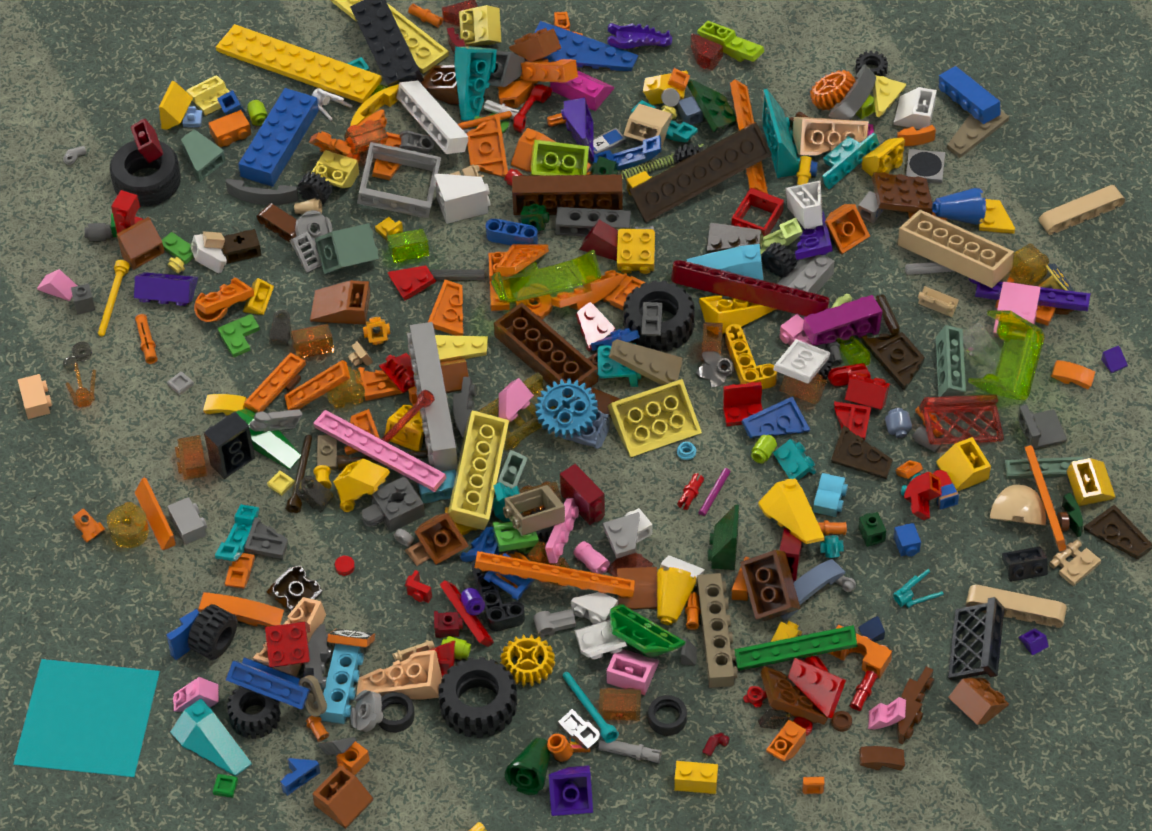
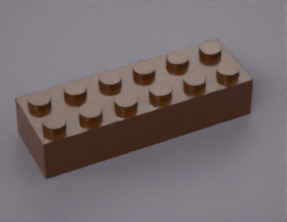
(567, 191)
(543, 348)

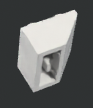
(916, 108)

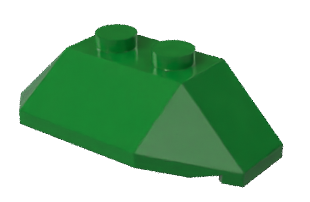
(642, 633)

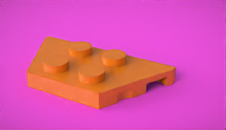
(487, 147)

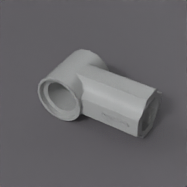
(548, 622)

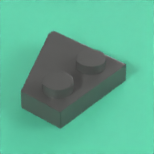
(265, 541)

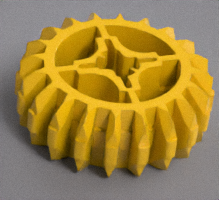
(527, 666)

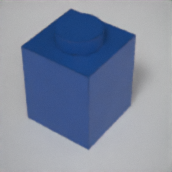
(230, 103)
(907, 539)

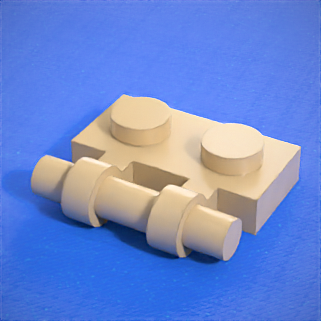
(1077, 568)

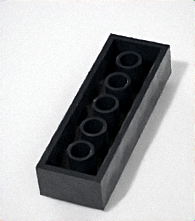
(386, 42)

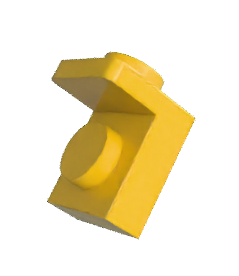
(389, 227)

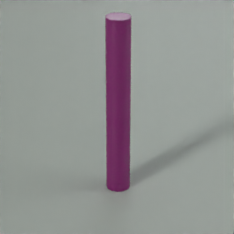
(714, 492)

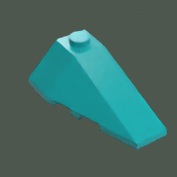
(472, 73)
(204, 734)

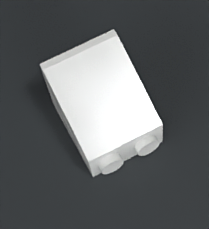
(461, 196)

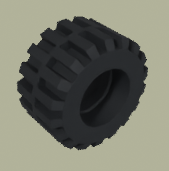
(212, 632)
(252, 724)

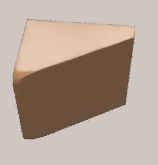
(418, 553)

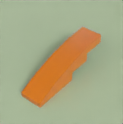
(244, 609)

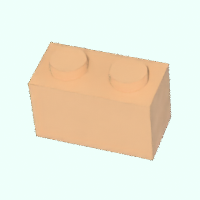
(34, 396)

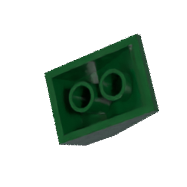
(725, 541)

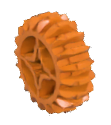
(831, 89)

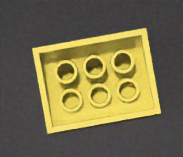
(654, 418)

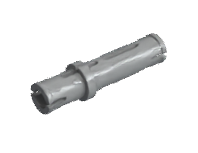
(635, 751)

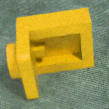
(786, 631)

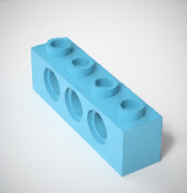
(342, 656)

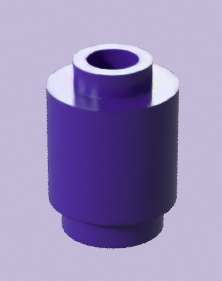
(472, 601)

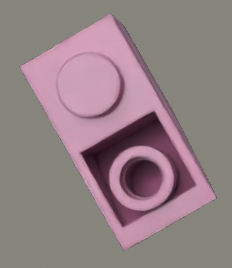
(513, 398)
(196, 690)

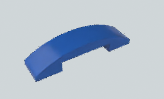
(633, 156)

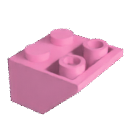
(631, 670)

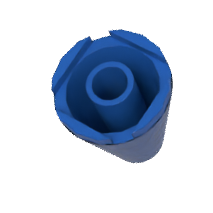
(961, 206)

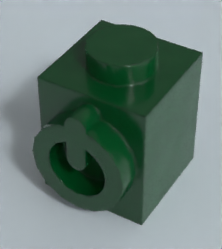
(872, 529)

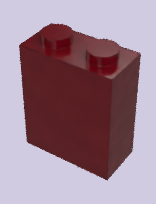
(586, 494)

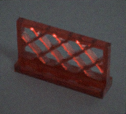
(957, 405)

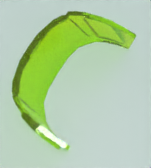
(546, 280)

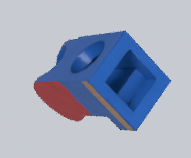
(949, 493)

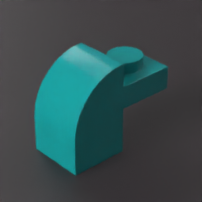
(499, 502)

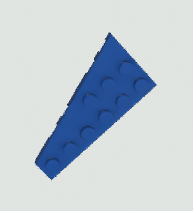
(588, 51)

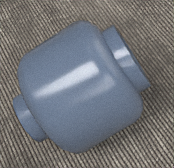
(898, 422)

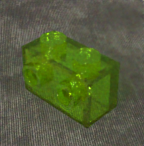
(408, 245)

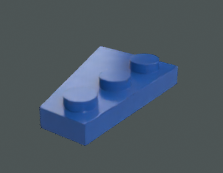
(776, 420)

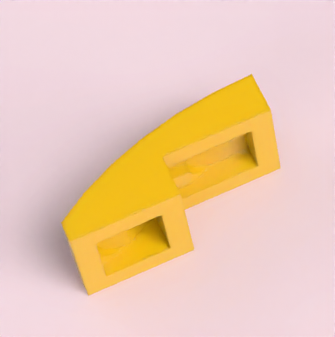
(223, 403)

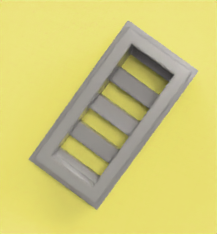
(294, 242)

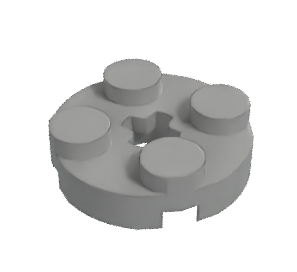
(317, 220)
(367, 711)

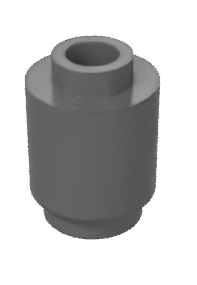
(98, 232)

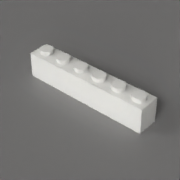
(432, 117)

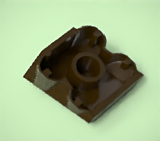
(294, 586)

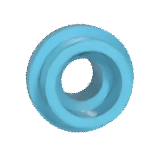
(686, 446)

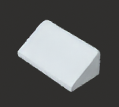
(671, 561)

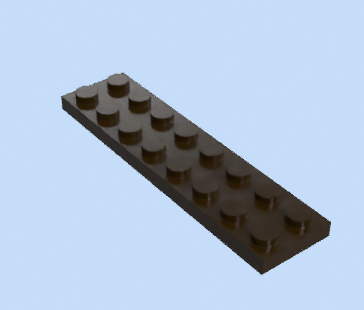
(700, 172)

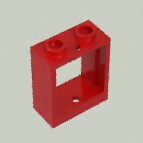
(756, 198)

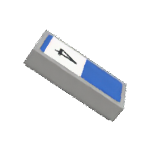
(608, 141)

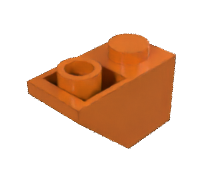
(515, 93)
(787, 741)

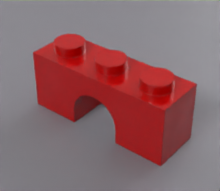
(125, 210)

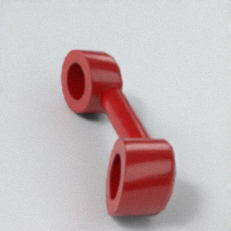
(539, 93)

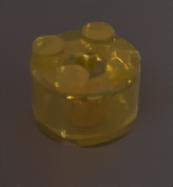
(1028, 265)
(349, 391)
(128, 525)

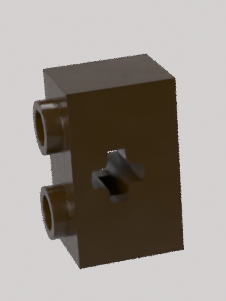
(241, 246)

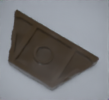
(896, 355)

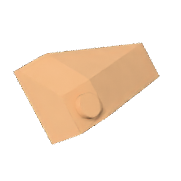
(820, 135)
(414, 677)

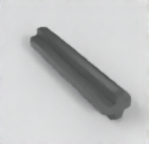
(458, 274)

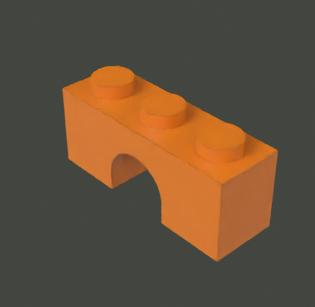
(545, 71)
(875, 656)

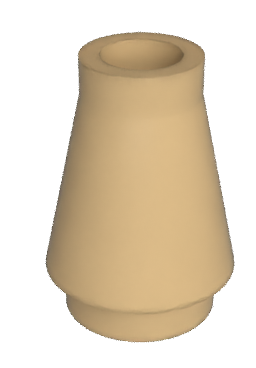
(313, 204)

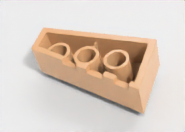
(306, 610)

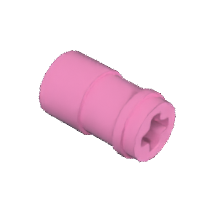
(592, 559)

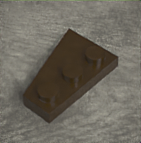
(859, 455)

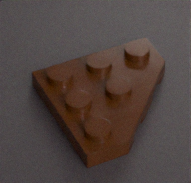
(791, 699)

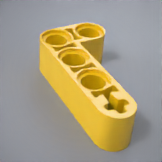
(744, 362)

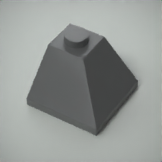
(507, 69)

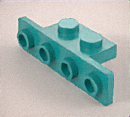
(846, 158)

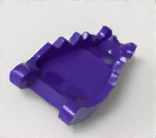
(636, 36)

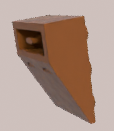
(342, 303)

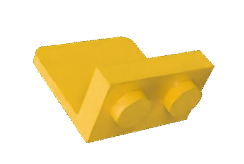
(636, 250)

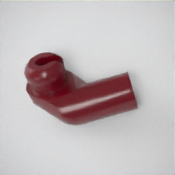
(714, 741)

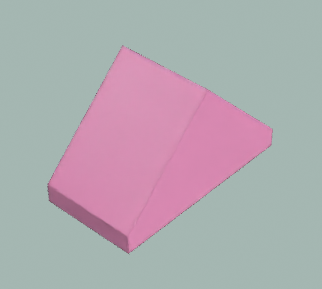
(57, 285)

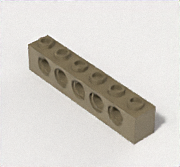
(717, 675)

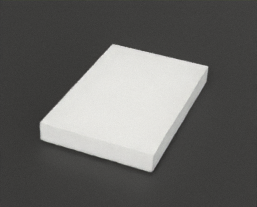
(802, 361)

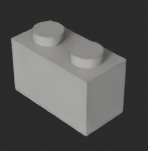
(187, 521)

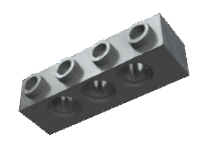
(581, 220)

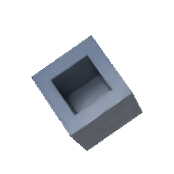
(690, 111)

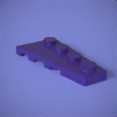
(814, 241)

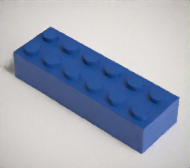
(278, 137)

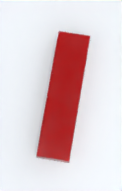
(471, 620)

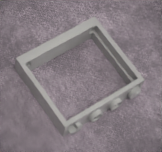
(396, 202)

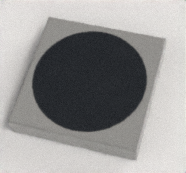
(926, 165)

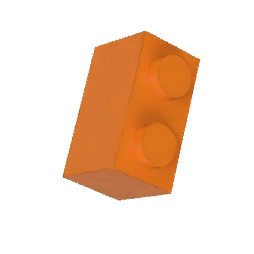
(230, 129)

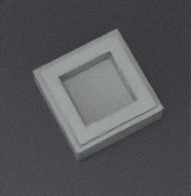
(180, 383)

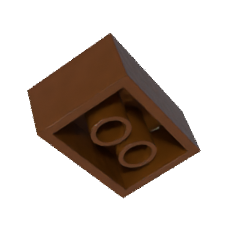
(770, 585)

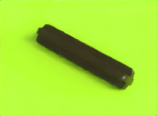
(888, 314)

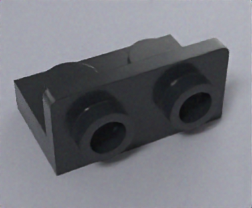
(1025, 563)

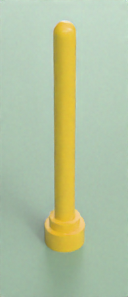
(121, 269)

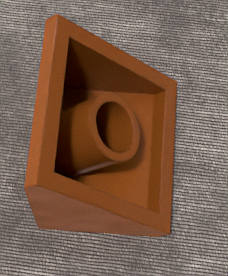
(453, 374)

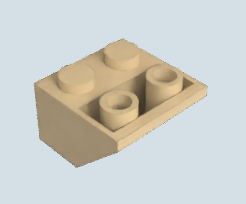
(647, 123)

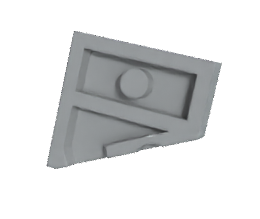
(623, 534)

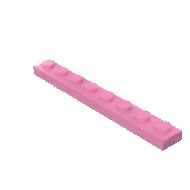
(380, 450)

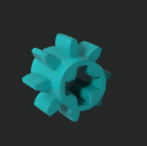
(831, 546)

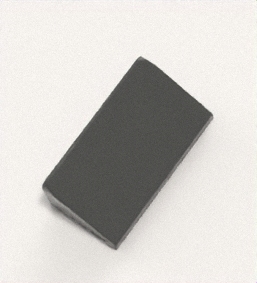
(336, 746)

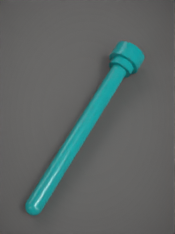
(608, 732)

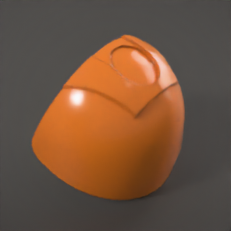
(218, 315)

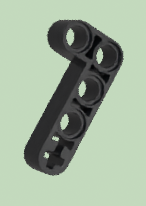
(503, 612)

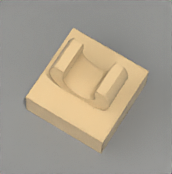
(359, 355)

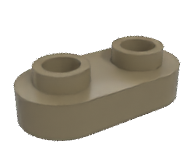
(315, 701)

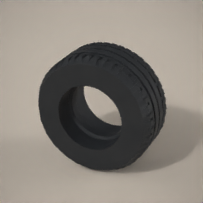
(149, 189)

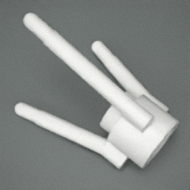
(323, 99)

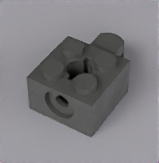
(397, 513)

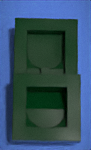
(1074, 513)

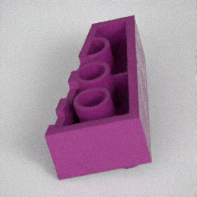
(844, 321)

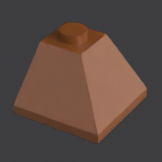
(441, 537)

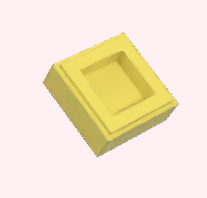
(281, 483)

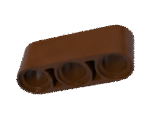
(278, 221)

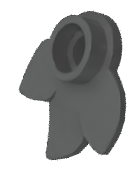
(712, 368)

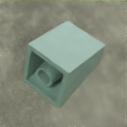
(346, 248)

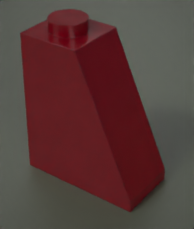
(602, 240)
(792, 548)

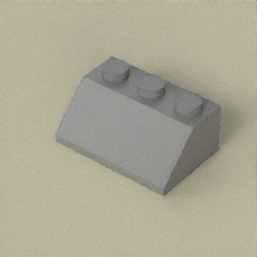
(809, 274)

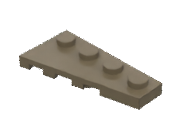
(974, 132)
(653, 364)

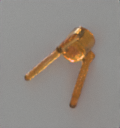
(82, 396)

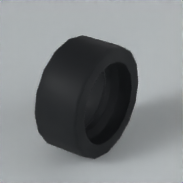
(667, 701)
(405, 722)

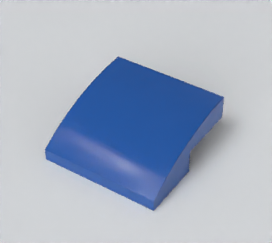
(178, 638)

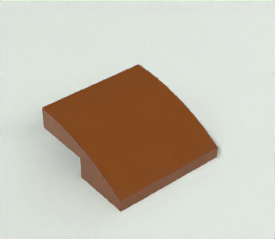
(644, 589)

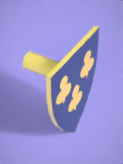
(1056, 276)

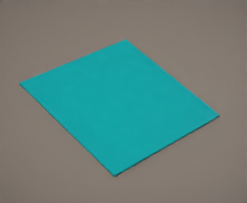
(87, 718)

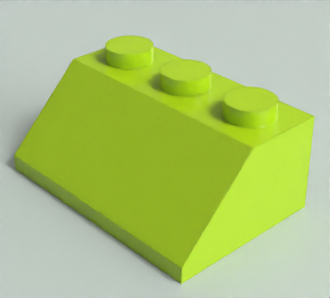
(558, 158)

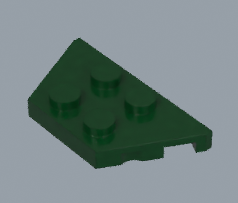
(713, 106)

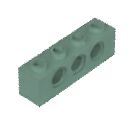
(950, 362)

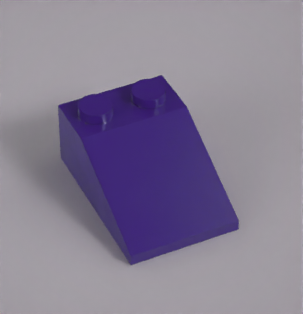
(580, 123)

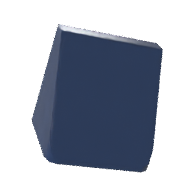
(873, 629)

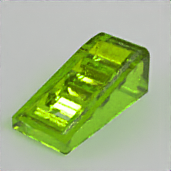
(862, 357)

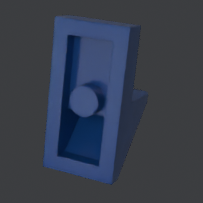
(303, 772)

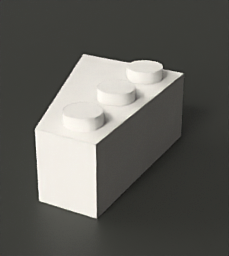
(806, 203)

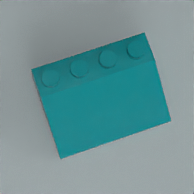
(779, 137)

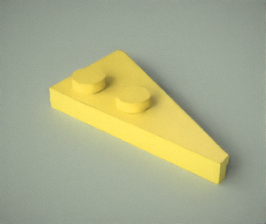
(885, 93)

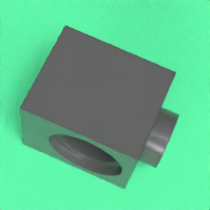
(83, 298)

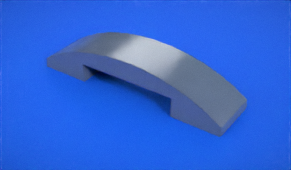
(814, 580)

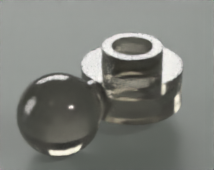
(78, 348)

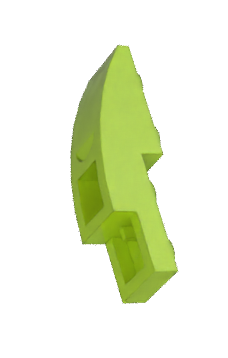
(732, 45)

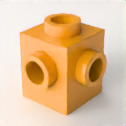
(381, 336)

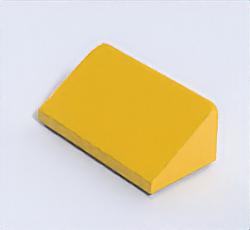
(258, 303)

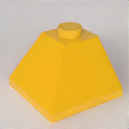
(656, 85)

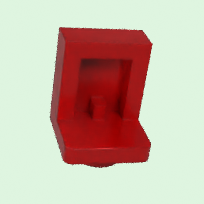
(417, 590)

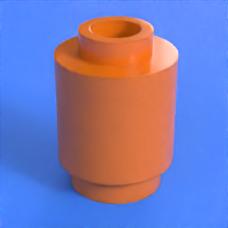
(560, 747)

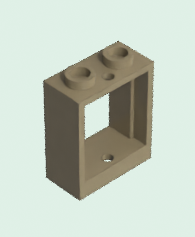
(531, 499)

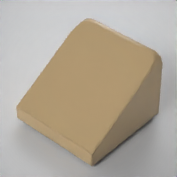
(213, 240)

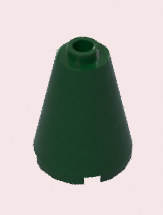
(529, 768)

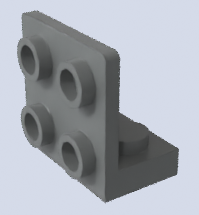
(1040, 428)

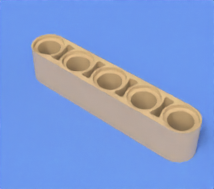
(1081, 209)
(1021, 606)

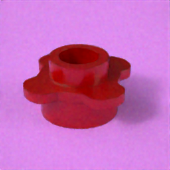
(755, 691)

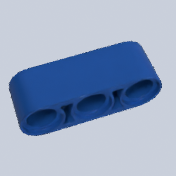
(510, 232)

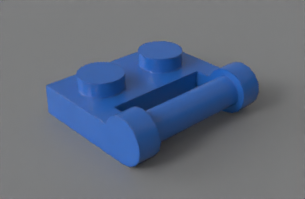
(522, 583)

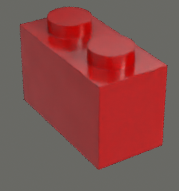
(867, 391)

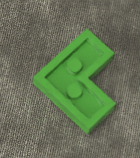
(234, 334)

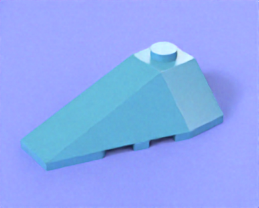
(738, 260)

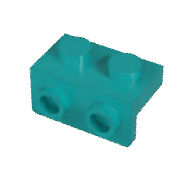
(793, 460)

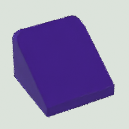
(1114, 359)
(1034, 641)

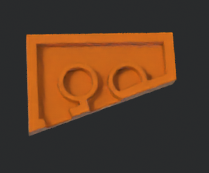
(225, 297)
(447, 311)

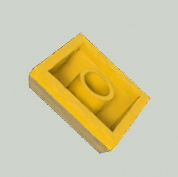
(173, 106)

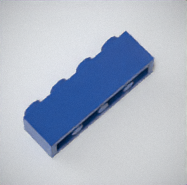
(969, 95)

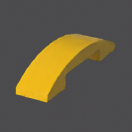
(375, 102)

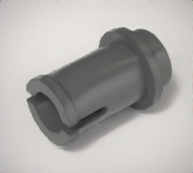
(835, 355)

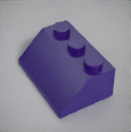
(165, 288)

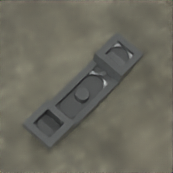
(856, 96)
(260, 196)

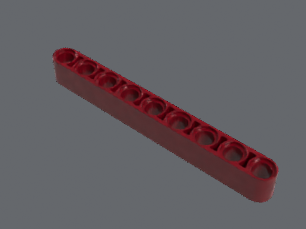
(748, 289)

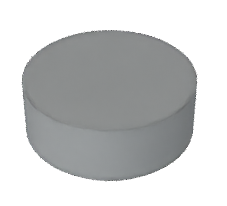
(670, 97)
(403, 537)

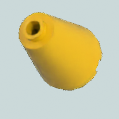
(672, 593)

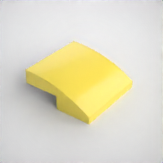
(206, 94)

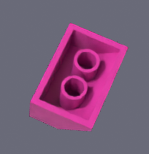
(584, 86)

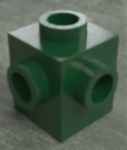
(602, 164)
(535, 216)

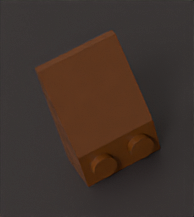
(442, 83)

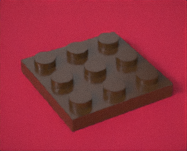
(902, 193)

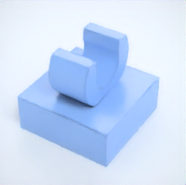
(192, 117)

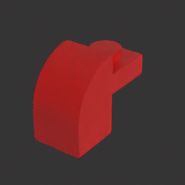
(920, 491)

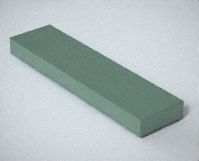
(1049, 467)

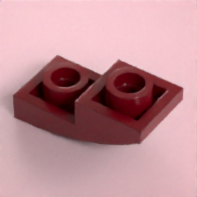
(453, 39)

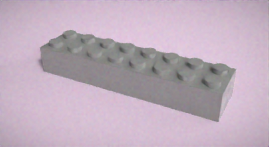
(436, 417)

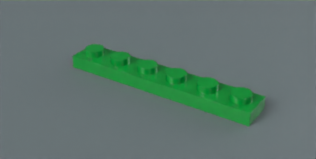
(796, 647)

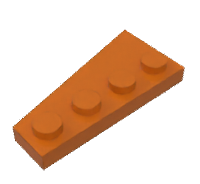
(519, 257)

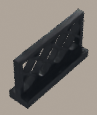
(992, 637)

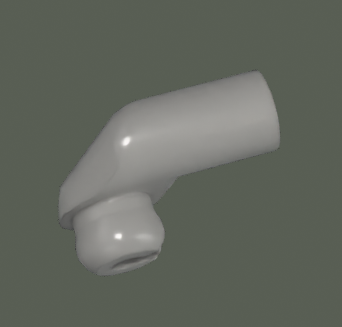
(72, 154)
(847, 583)

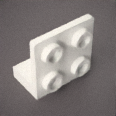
(598, 639)

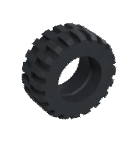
(674, 301)
(478, 719)

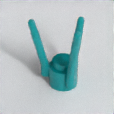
(904, 594)

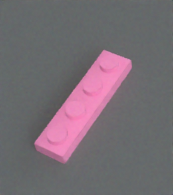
(561, 531)

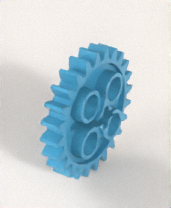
(566, 408)

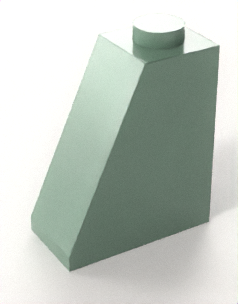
(202, 154)

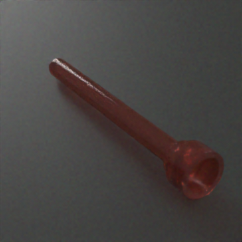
(424, 400)

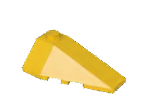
(731, 311)
(791, 509)

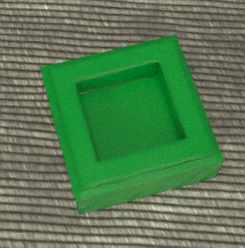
(225, 785)

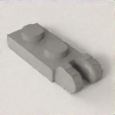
(275, 420)

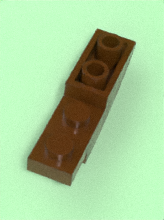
(914, 696)

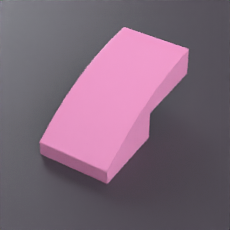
(886, 715)

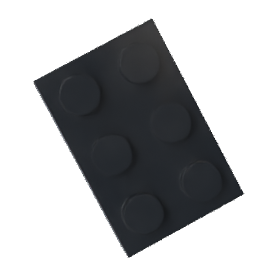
(229, 445)

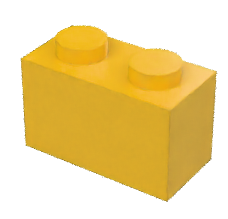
(696, 777)

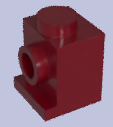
(447, 624)

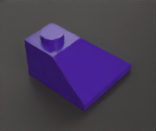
(571, 791)

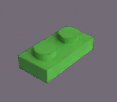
(177, 247)

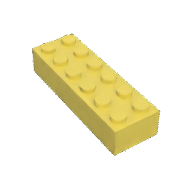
(478, 470)

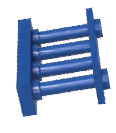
(268, 682)

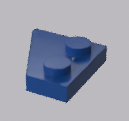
(623, 335)
(484, 543)

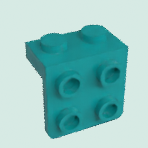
(611, 369)

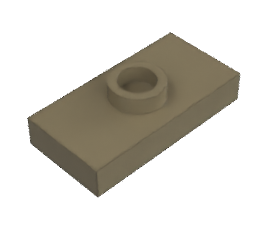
(327, 451)

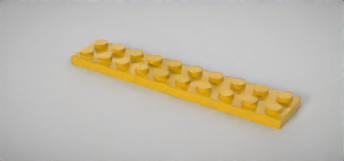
(299, 64)

